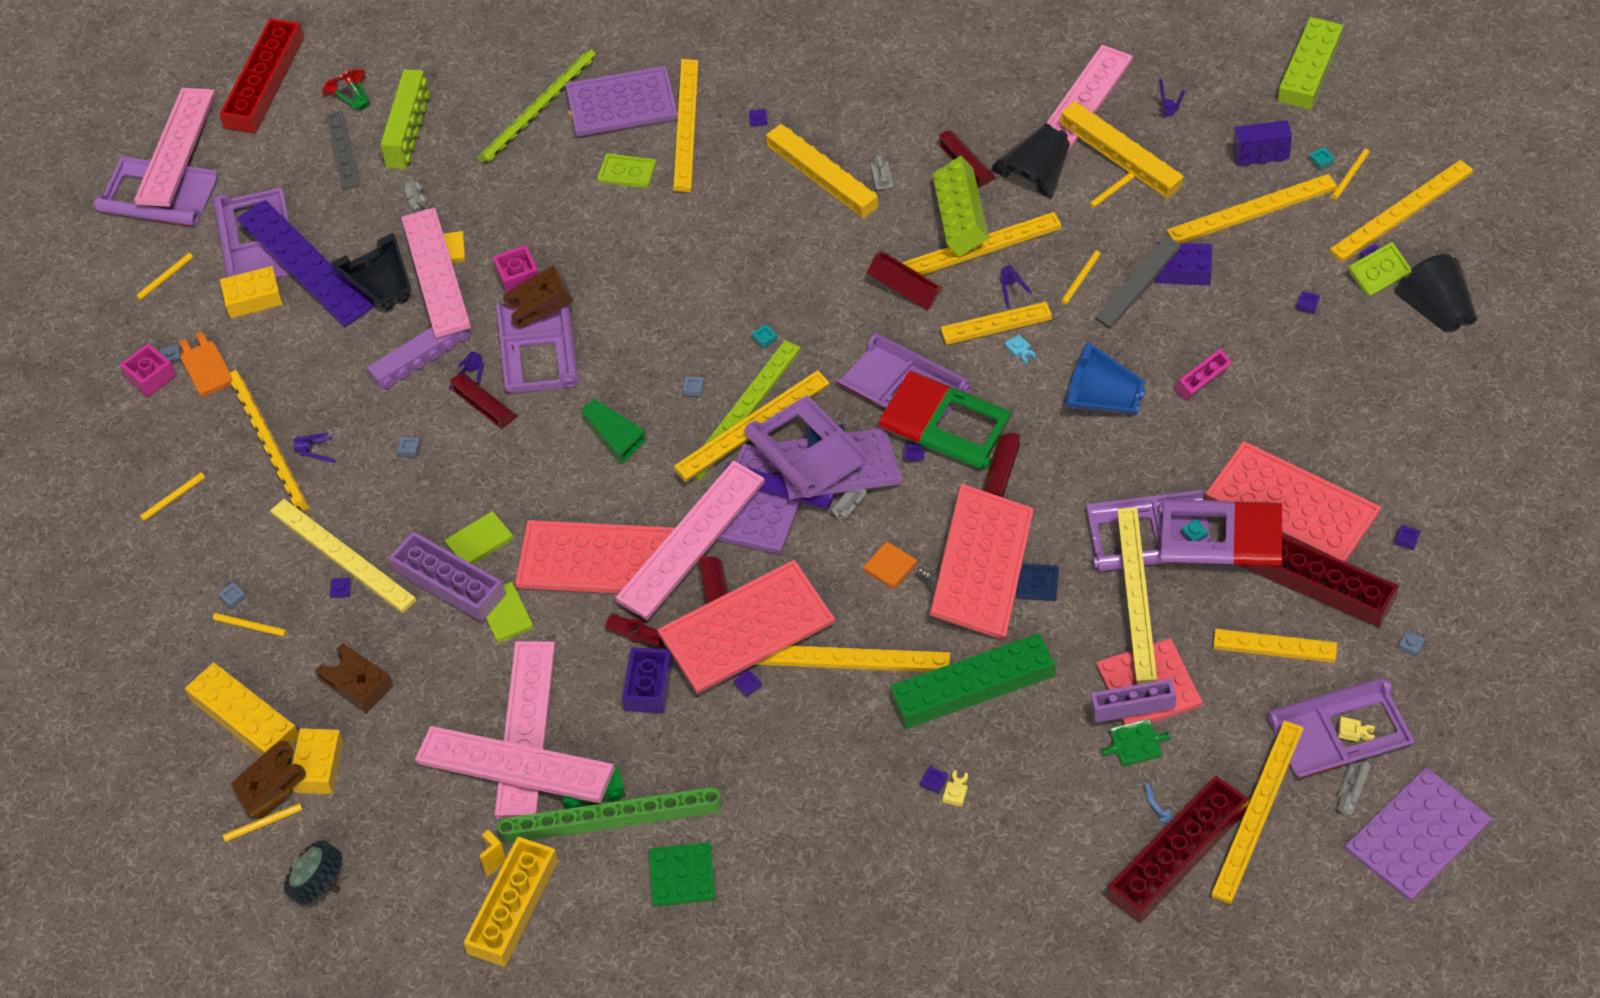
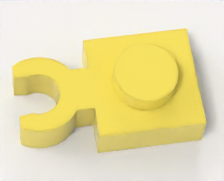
(1352, 730)
(956, 792)

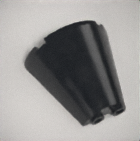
(1037, 159)
(378, 273)
(1439, 292)

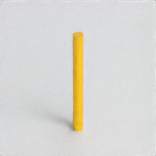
(1350, 174)
(1111, 190)
(163, 277)
(1073, 288)
(171, 497)
(249, 624)
(262, 822)

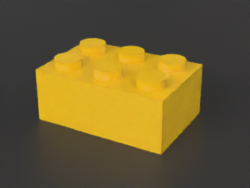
(251, 292)
(320, 756)

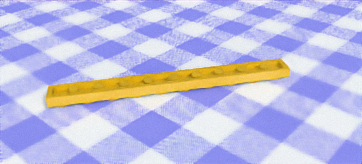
(685, 125)
(1252, 209)
(1401, 211)
(997, 240)
(735, 435)
(271, 446)
(858, 658)
(1257, 813)

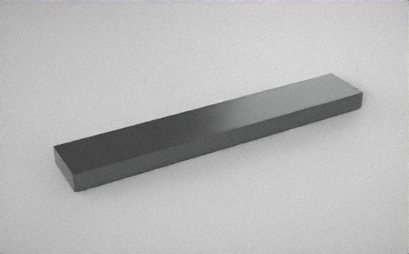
(342, 150)
(1138, 282)

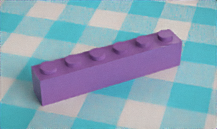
(412, 356)

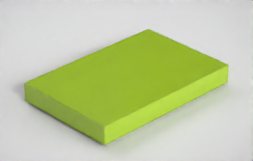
(627, 170)
(1379, 269)
(479, 538)
(509, 616)

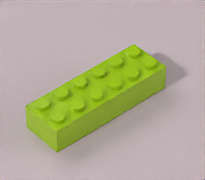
(1310, 63)
(405, 119)
(960, 206)

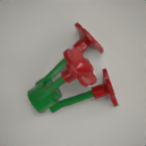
(351, 76)

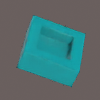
(1322, 158)
(764, 336)
(1194, 531)

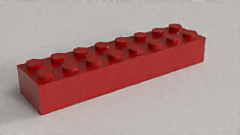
(262, 75)

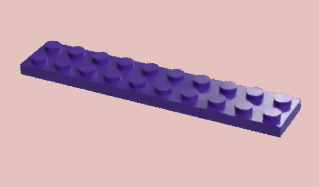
(304, 263)

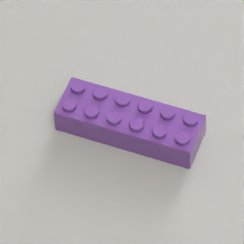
(447, 576)

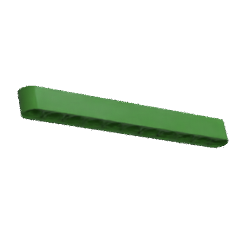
(619, 811)

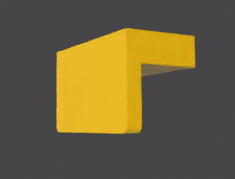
(494, 856)

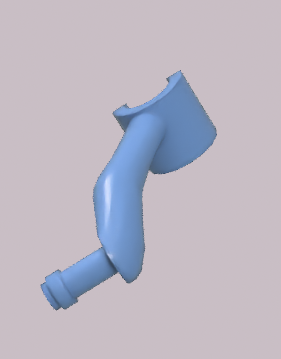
(1164, 815)

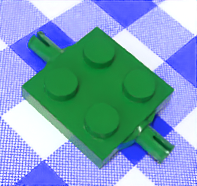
(1135, 742)

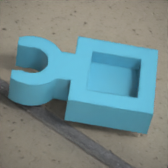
(1020, 347)

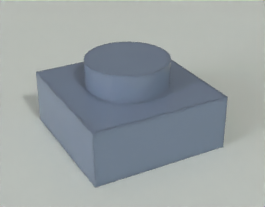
(172, 353)
(693, 386)
(409, 446)
(232, 595)
(1412, 643)

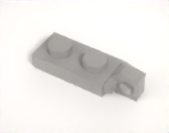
(1352, 786)

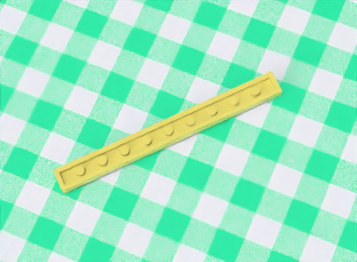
(343, 556)
(1136, 596)

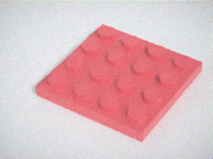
(1120, 672)

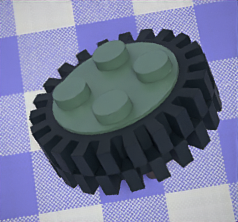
(313, 872)

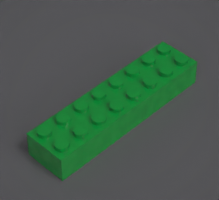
(972, 680)

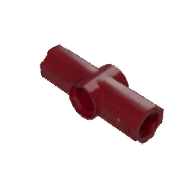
(625, 627)

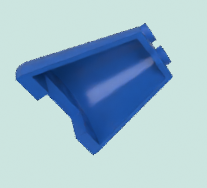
(1103, 384)

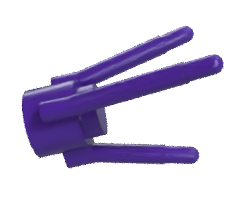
(1168, 106)
(1010, 276)
(472, 362)
(304, 443)

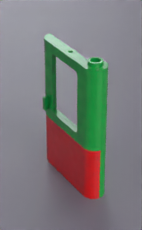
(918, 409)

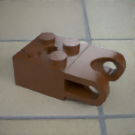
(538, 297)
(356, 679)
(268, 780)

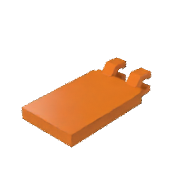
(205, 366)

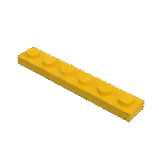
(996, 323)
(1275, 645)

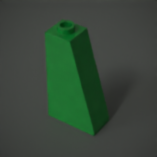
(613, 430)

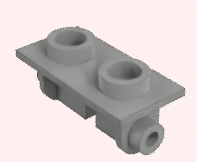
(881, 173)
(415, 195)
(847, 504)

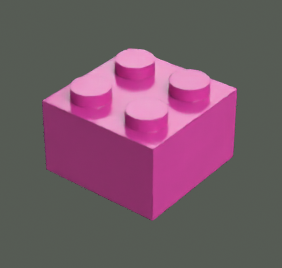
(514, 267)
(147, 370)

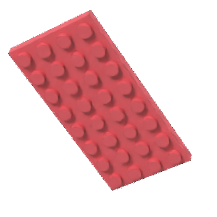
(1311, 507)
(585, 555)
(981, 562)
(745, 626)

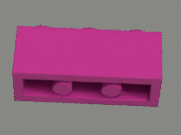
(1203, 374)

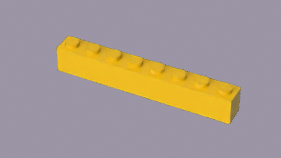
(1121, 149)
(822, 171)

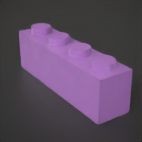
(1133, 700)

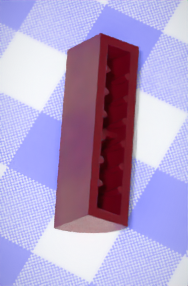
(955, 147)
(904, 280)
(482, 401)
(1002, 464)
(713, 578)

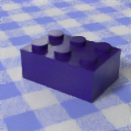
(1262, 143)
(1189, 266)
(647, 680)

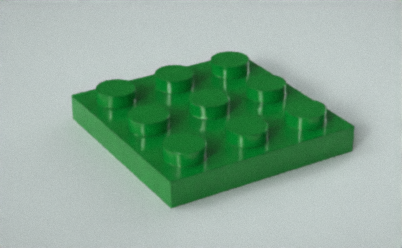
(682, 874)

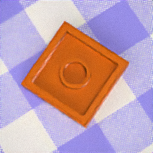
(890, 565)

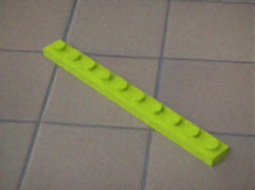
(532, 110)
(756, 391)

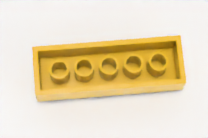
(239, 710)
(511, 901)

